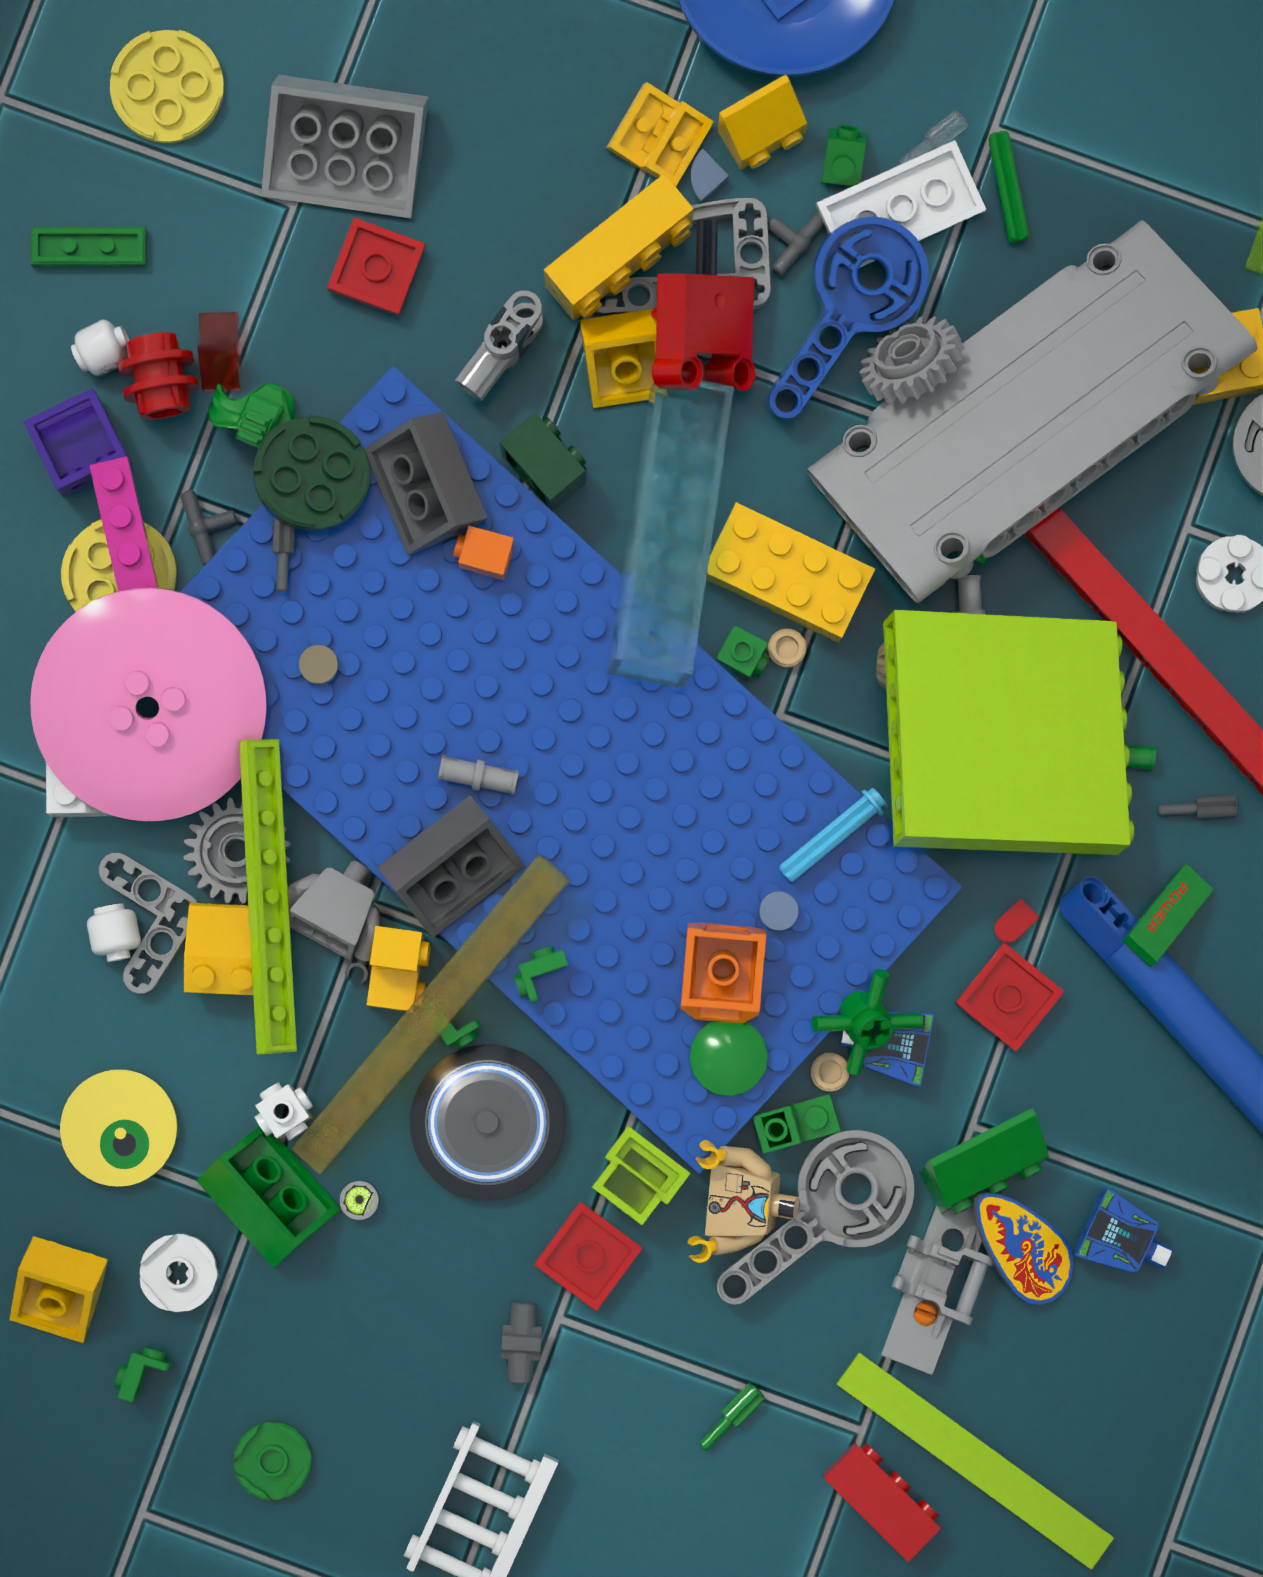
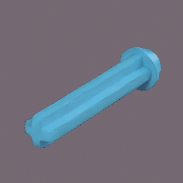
(833, 834)

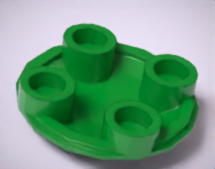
(728, 1057)

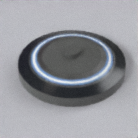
(487, 1122)

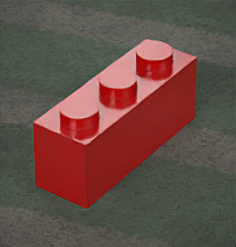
(883, 1500)

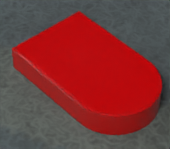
(1014, 922)

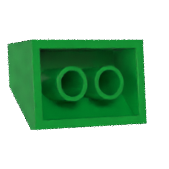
(986, 1163)
(268, 1195)

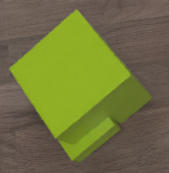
(639, 1176)

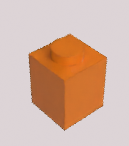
(484, 552)

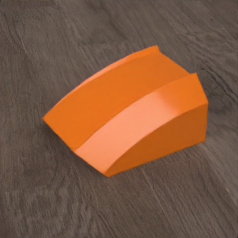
(723, 972)

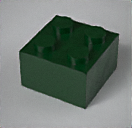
(544, 461)

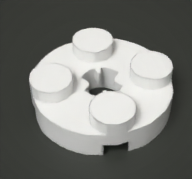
(1212, 572)
(156, 1269)

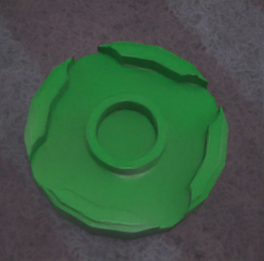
(272, 1460)

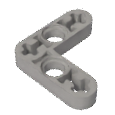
(161, 907)

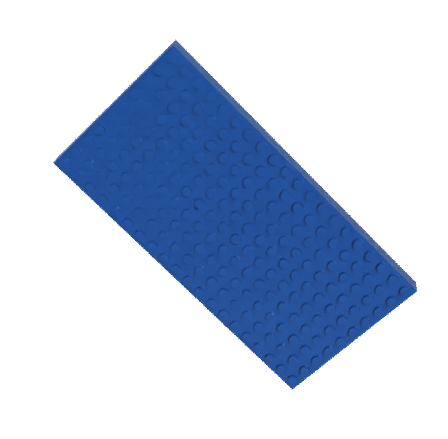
(633, 788)

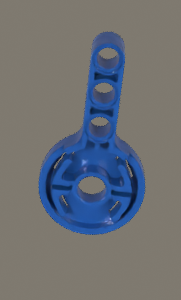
(849, 303)

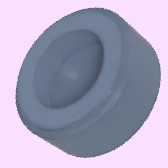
(778, 911)

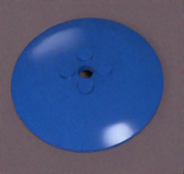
(786, 34)

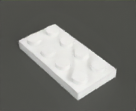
(919, 194)

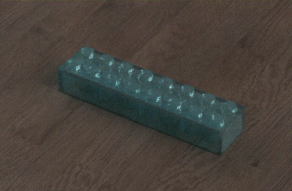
(670, 534)

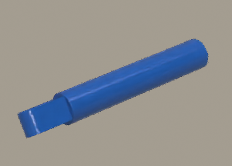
(1169, 996)

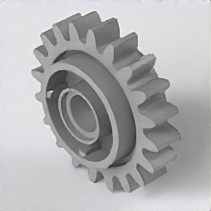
(911, 360)
(211, 852)

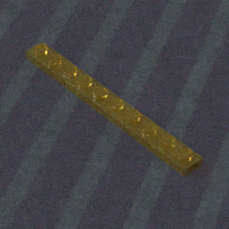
(431, 1013)

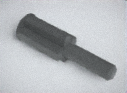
(282, 546)
(1203, 807)

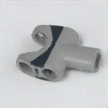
(489, 359)

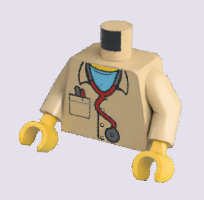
(740, 1201)

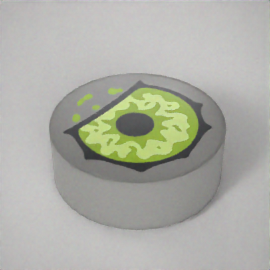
(359, 1200)

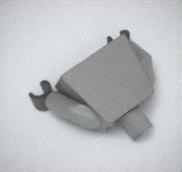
(337, 912)

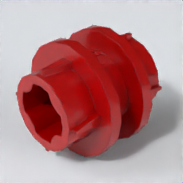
(158, 375)

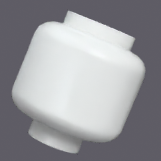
(100, 347)
(113, 932)

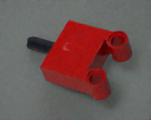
(705, 317)

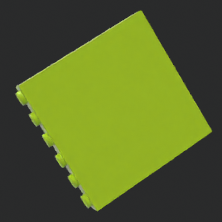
(1006, 733)

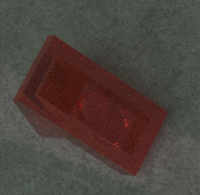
(219, 350)

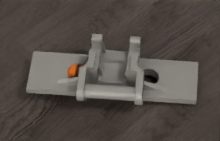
(923, 1279)

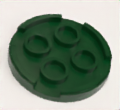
(311, 473)

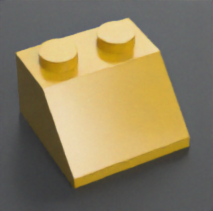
(762, 124)
(619, 356)
(218, 950)
(57, 1289)

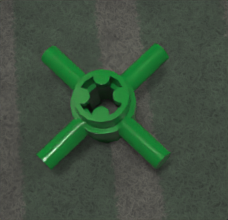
(866, 1021)

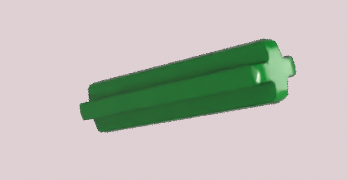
(1008, 187)

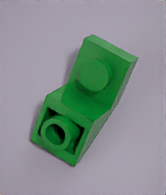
(797, 1123)

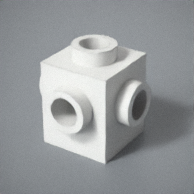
(298, 1111)

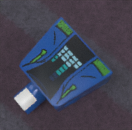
(902, 1055)
(1120, 1235)

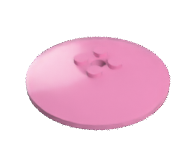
(156, 648)

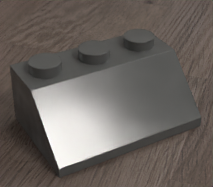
(425, 482)
(451, 866)

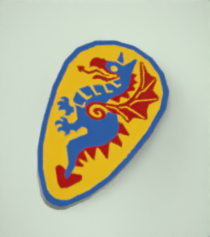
(1024, 1248)

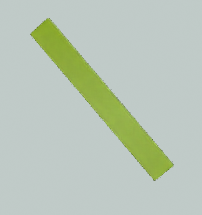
(267, 896)
(975, 1460)

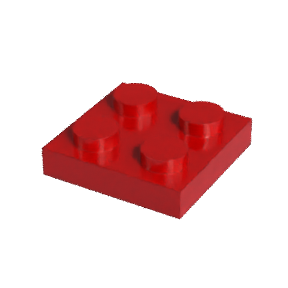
(376, 267)
(1009, 997)
(588, 1256)

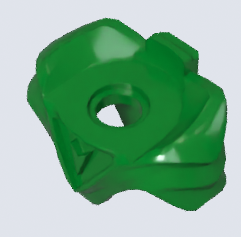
(252, 414)

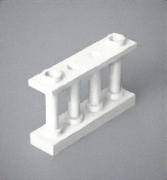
(519, 1508)

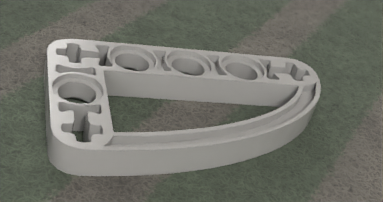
(715, 210)

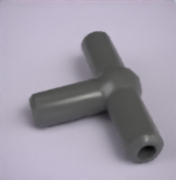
(798, 242)
(201, 527)

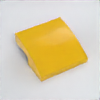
(659, 134)

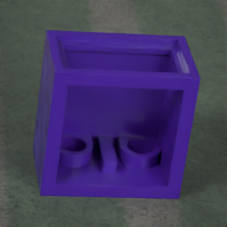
(73, 438)

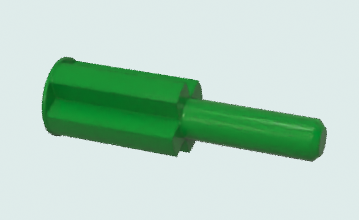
(735, 1413)

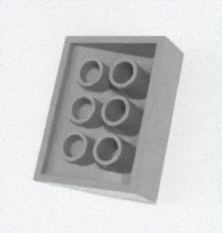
(343, 146)

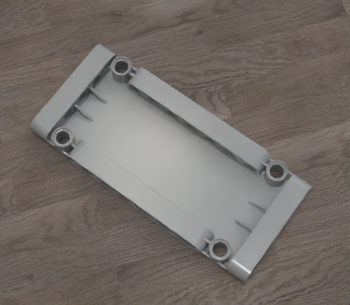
(1032, 411)

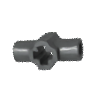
(521, 1342)

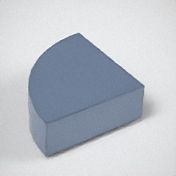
(706, 176)

